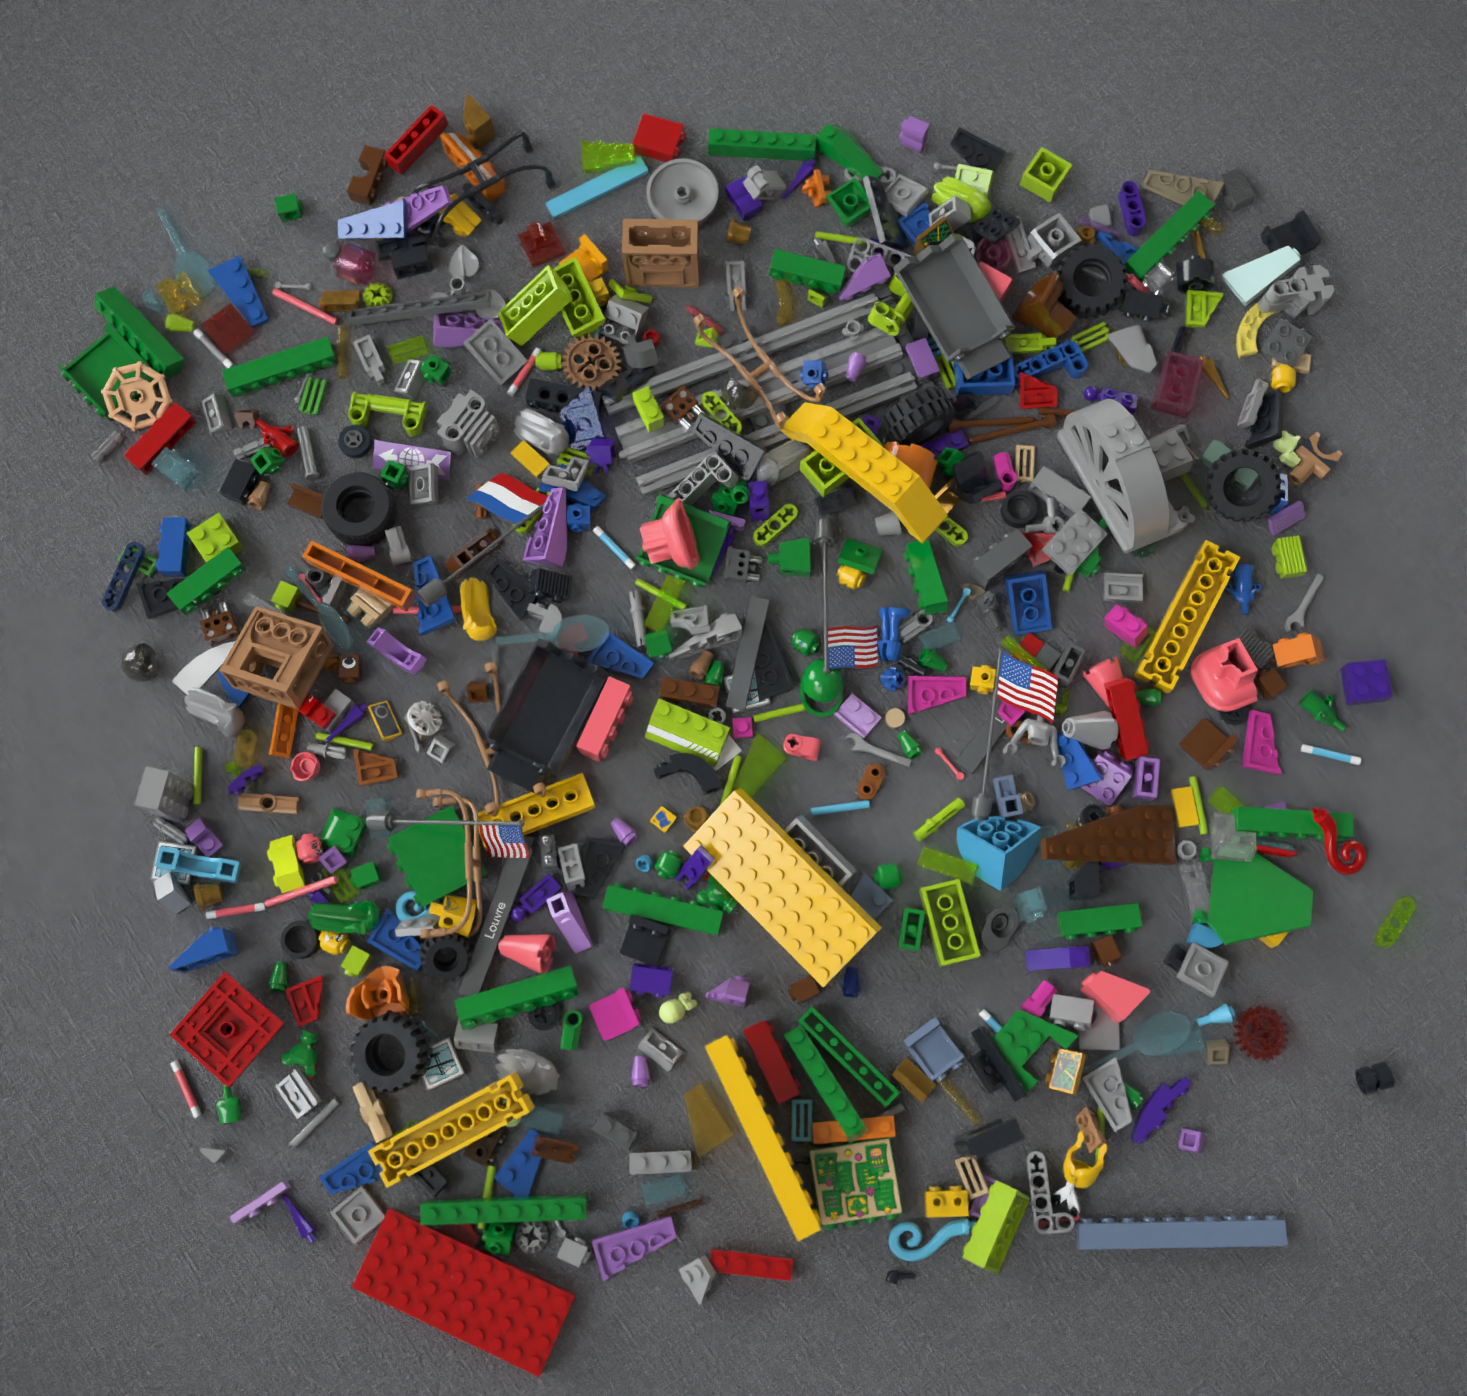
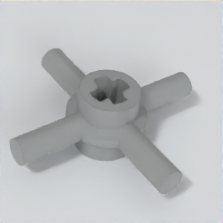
(1046, 525)

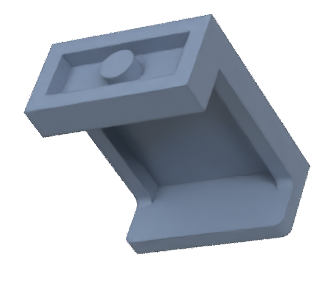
(934, 1050)

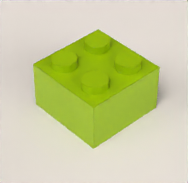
(1045, 174)
(213, 537)

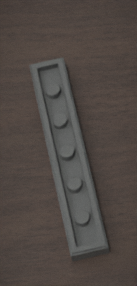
(748, 653)

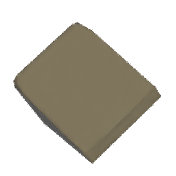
(1217, 1051)

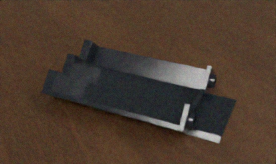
(543, 715)

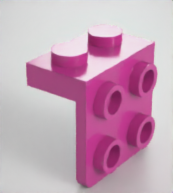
(615, 1014)

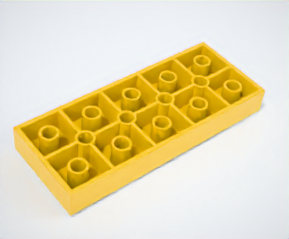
(783, 887)
(763, 1139)

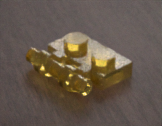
(172, 296)

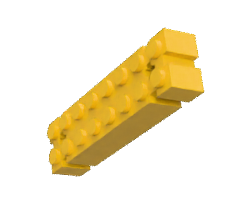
(1186, 616)
(451, 1129)

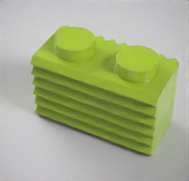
(648, 409)
(1289, 557)

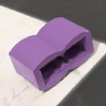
(914, 134)

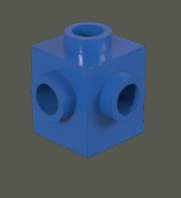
(814, 373)
(578, 517)

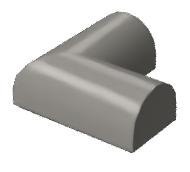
(567, 478)

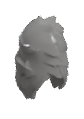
(535, 1071)

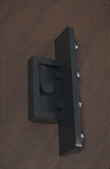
(992, 1068)

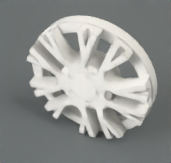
(424, 718)

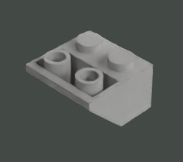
(624, 319)

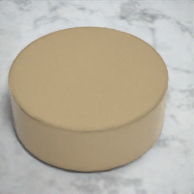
(895, 718)

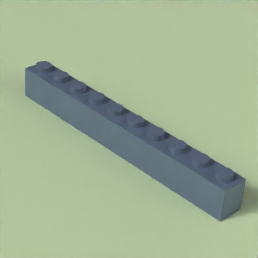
(1181, 1234)

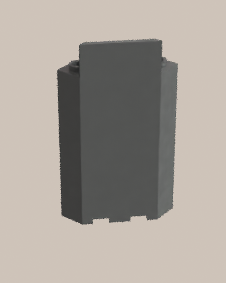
(957, 305)

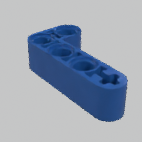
(1063, 360)

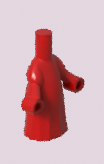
(278, 439)

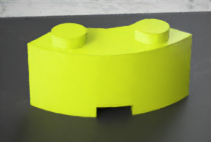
(286, 865)

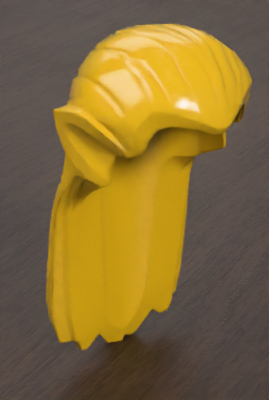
(476, 610)

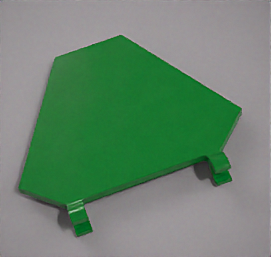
(1253, 900)

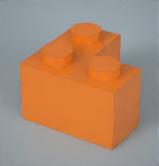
(1301, 650)

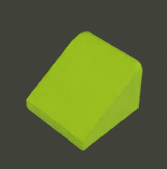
(817, 297)
(711, 333)

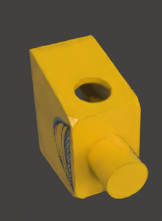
(452, 913)

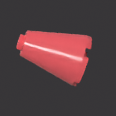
(1103, 673)
(529, 950)

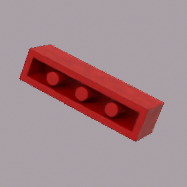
(416, 140)
(163, 433)
(1126, 710)
(771, 1061)
(751, 1264)

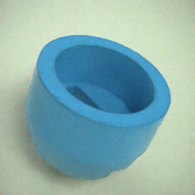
(642, 867)
(630, 1215)

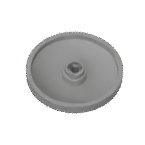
(682, 191)

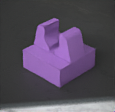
(332, 859)

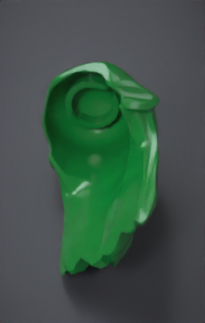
(351, 918)

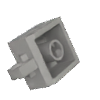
(1052, 241)

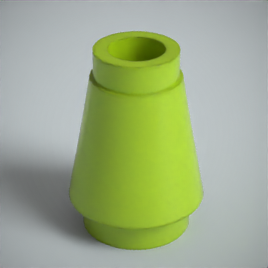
(178, 323)

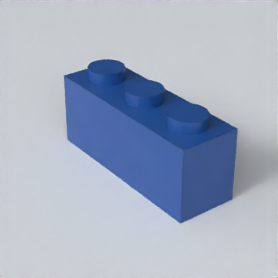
(173, 547)

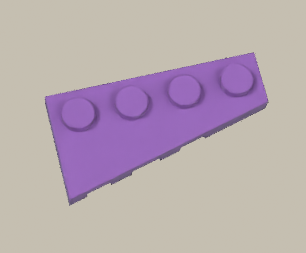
(425, 205)

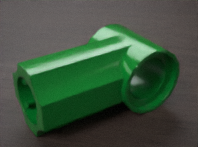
(571, 1032)

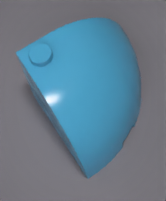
(998, 848)

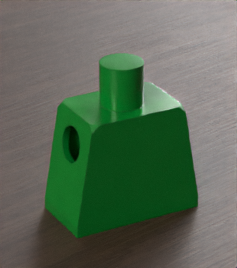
(793, 557)

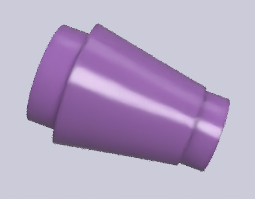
(855, 366)
(360, 553)
(624, 832)
(640, 1072)

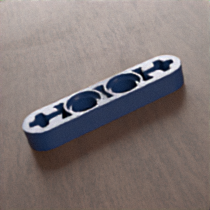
(127, 578)

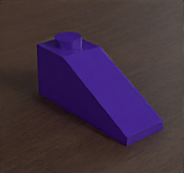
(1058, 958)

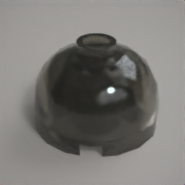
(737, 394)
(140, 663)

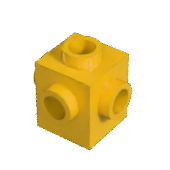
(977, 682)

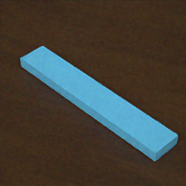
(596, 188)

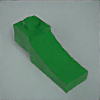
(1090, 564)

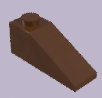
(470, 550)

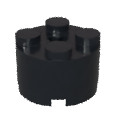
(1195, 274)

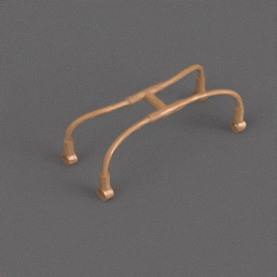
(781, 417)
(444, 687)
(472, 859)

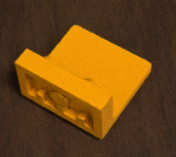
(590, 259)

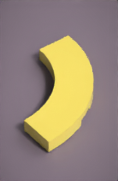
(1248, 330)

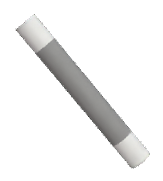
(213, 348)

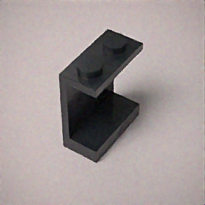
(1295, 233)

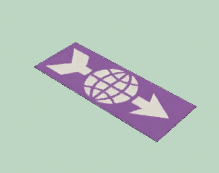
(411, 456)

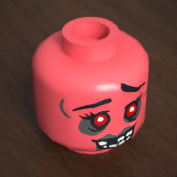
(309, 848)

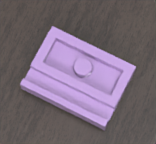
(857, 716)

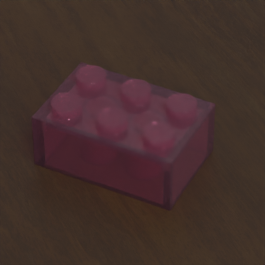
(1177, 384)

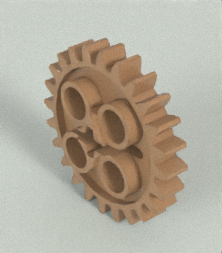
(581, 349)

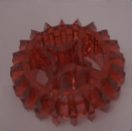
(1263, 1040)

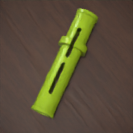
(940, 818)

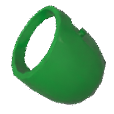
(821, 687)

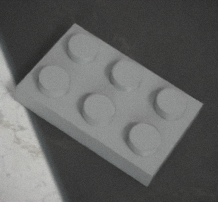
(495, 352)
(1074, 541)

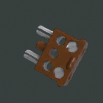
(677, 401)
(219, 626)

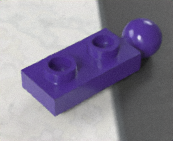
(1127, 400)
(535, 897)

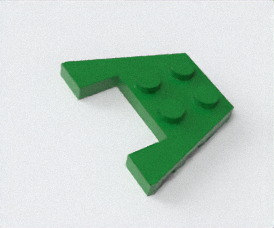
(1022, 1037)

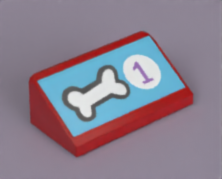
(1275, 848)

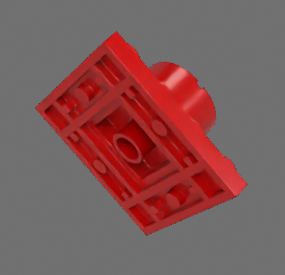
(208, 1025)

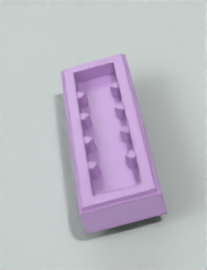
(268, 1198)

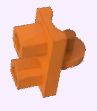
(815, 188)

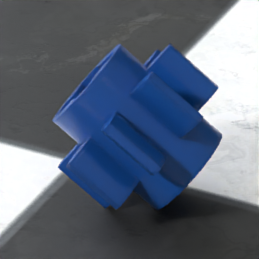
(892, 678)

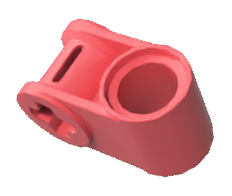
(804, 746)

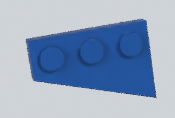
(621, 658)

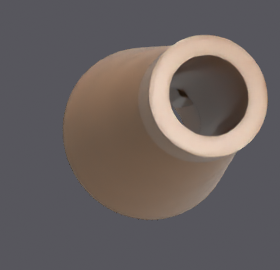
(259, 496)
(700, 667)

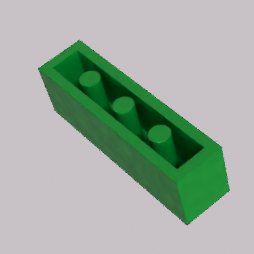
(806, 271)
(926, 577)
(206, 581)
(1099, 920)

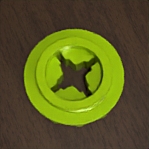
(384, 290)

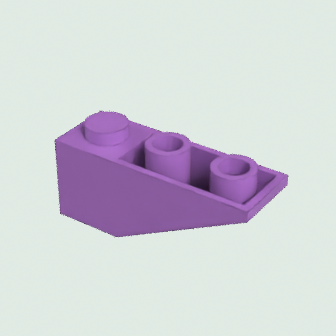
(867, 274)
(569, 920)

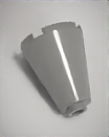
(1093, 729)

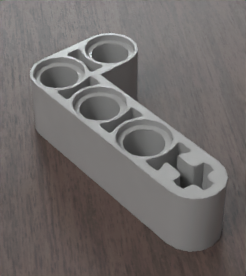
(869, 252)
(700, 486)
(1043, 1191)

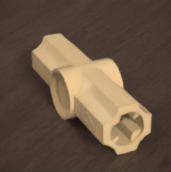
(373, 1112)

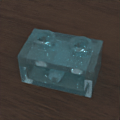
(175, 468)

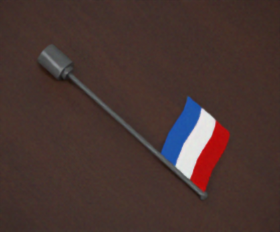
(505, 499)

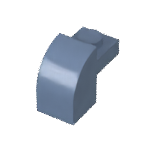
(1006, 798)

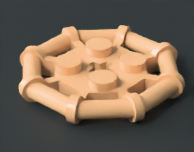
(126, 391)

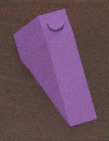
(454, 328)
(550, 540)
(731, 991)

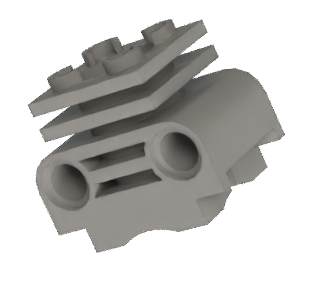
(468, 425)

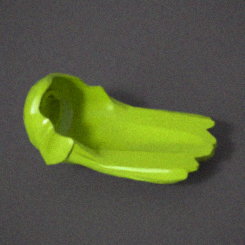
(950, 187)

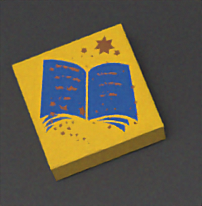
(663, 819)

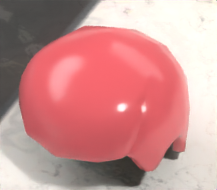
(305, 766)

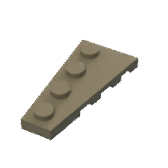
(1180, 188)

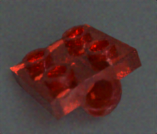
(541, 243)
(227, 328)

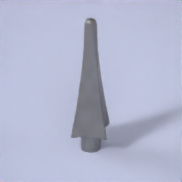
(823, 251)

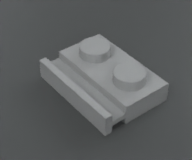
(1123, 587)
(298, 1093)

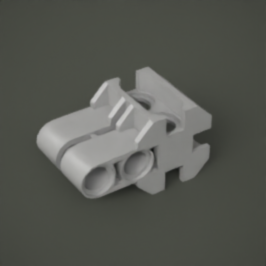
(1298, 293)

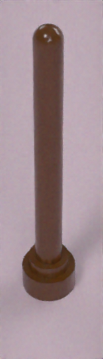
(1048, 421)
(956, 424)

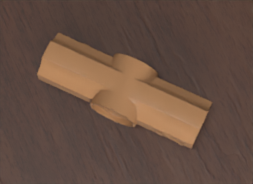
(280, 805)

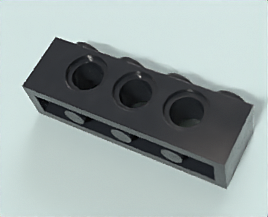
(539, 388)

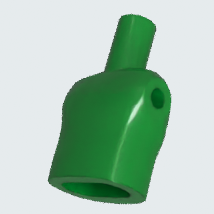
(229, 1107)

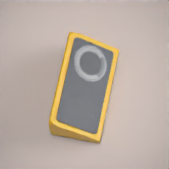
(385, 721)

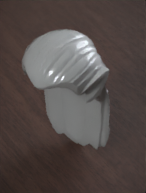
(541, 432)
(781, 462)
(215, 710)

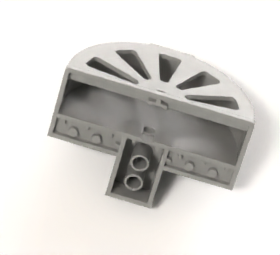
(1135, 462)

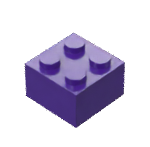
(1366, 682)

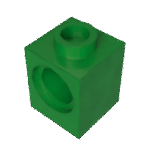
(289, 207)
(365, 876)

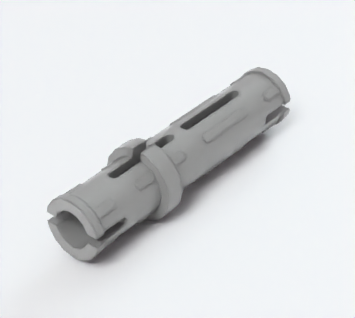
(638, 617)

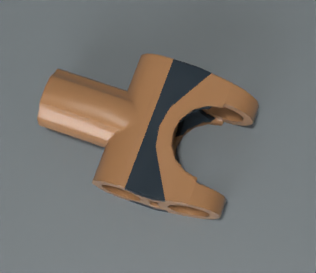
(1312, 461)

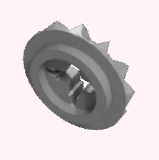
(536, 1244)

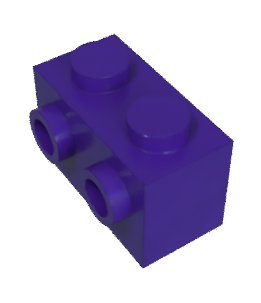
(651, 979)

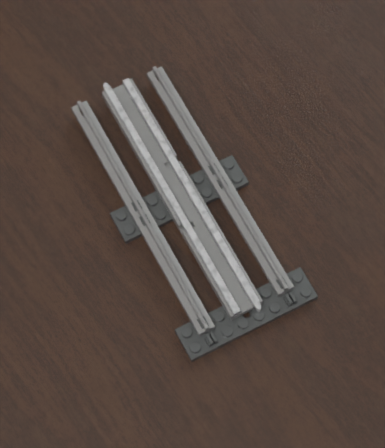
(875, 344)

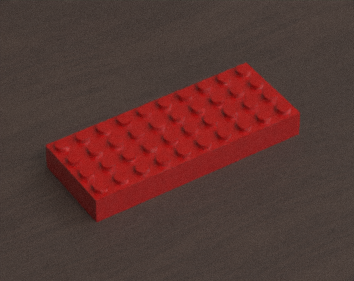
(464, 1291)

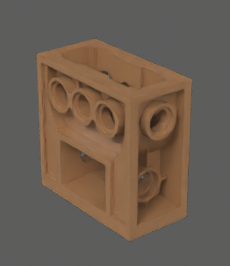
(661, 253)
(282, 643)

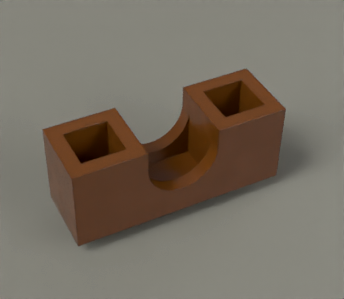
(365, 188)
(684, 691)

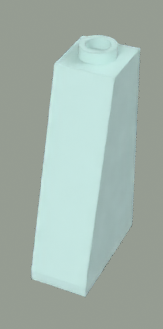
(1260, 274)

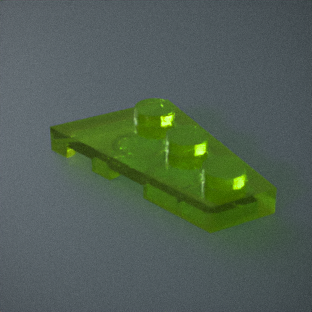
(606, 156)
(758, 766)

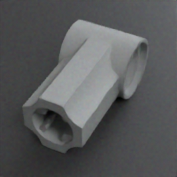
(399, 551)
(914, 627)

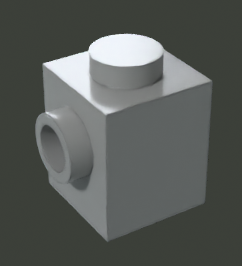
(574, 1251)

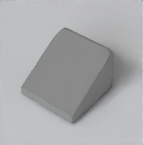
(1100, 215)
(440, 748)
(215, 1155)

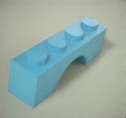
(199, 866)

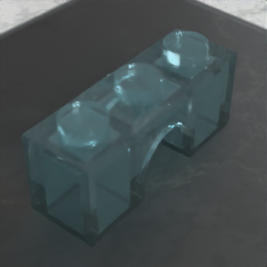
(1030, 905)

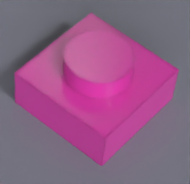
(742, 728)

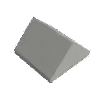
(424, 484)

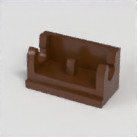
(554, 1149)

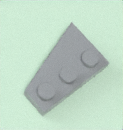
(1110, 1093)

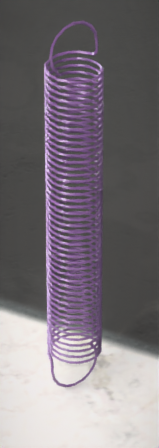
(1097, 228)

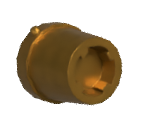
(738, 233)
(695, 818)
(208, 894)

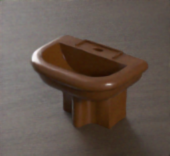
(1043, 309)

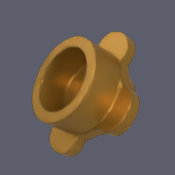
(1088, 231)

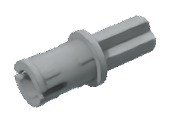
(327, 750)

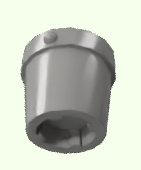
(888, 524)

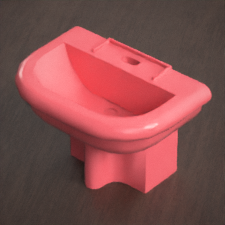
(671, 538)
(1225, 676)

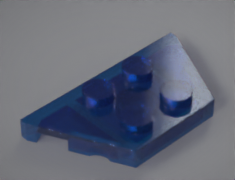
(582, 420)

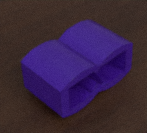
(742, 199)

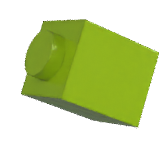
(285, 597)
(356, 962)

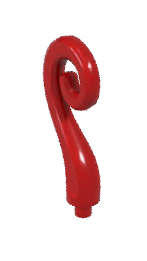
(1328, 826)

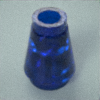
(851, 983)

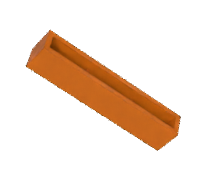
(359, 576)

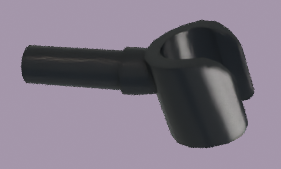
(892, 1276)

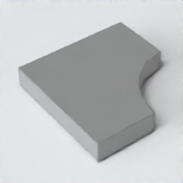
(693, 619)
(1102, 1036)

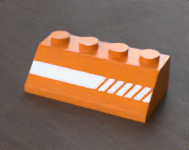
(461, 153)

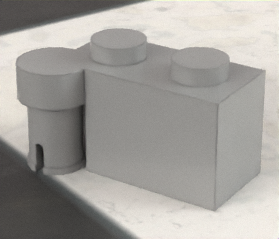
(764, 184)

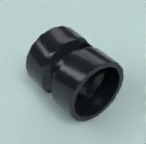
(1090, 813)
(1373, 1078)

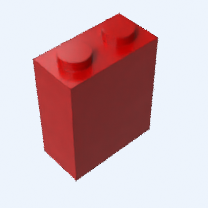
(659, 138)

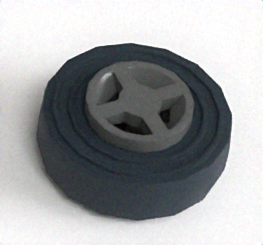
(354, 434)

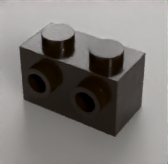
(484, 1149)

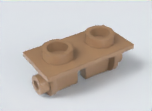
(1089, 1124)

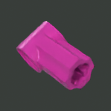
(1005, 471)
(1039, 999)

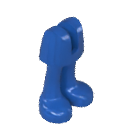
(890, 645)

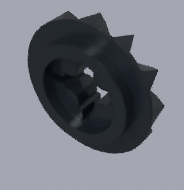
(1242, 715)
(552, 1019)

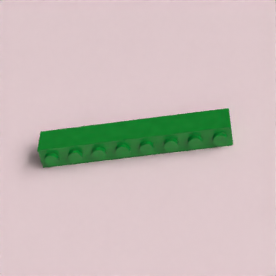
(504, 1209)

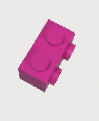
(1126, 626)

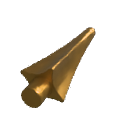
(1211, 372)

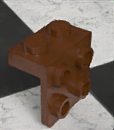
(1207, 744)

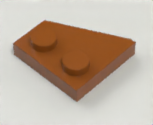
(374, 768)

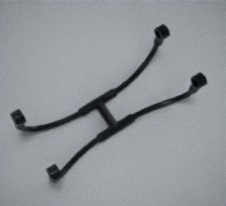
(473, 165)

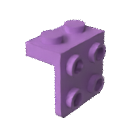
(1115, 774)

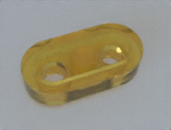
(245, 749)

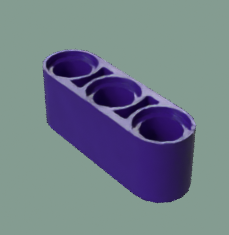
(1134, 201)

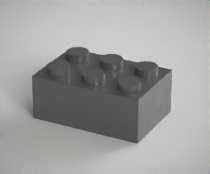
(1000, 559)

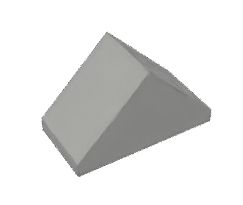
(171, 893)

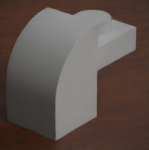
(550, 617)

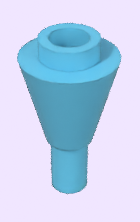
(1220, 1015)

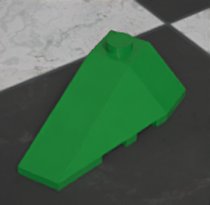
(846, 151)

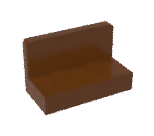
(306, 500)

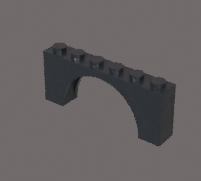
(988, 1138)

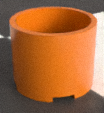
(916, 458)

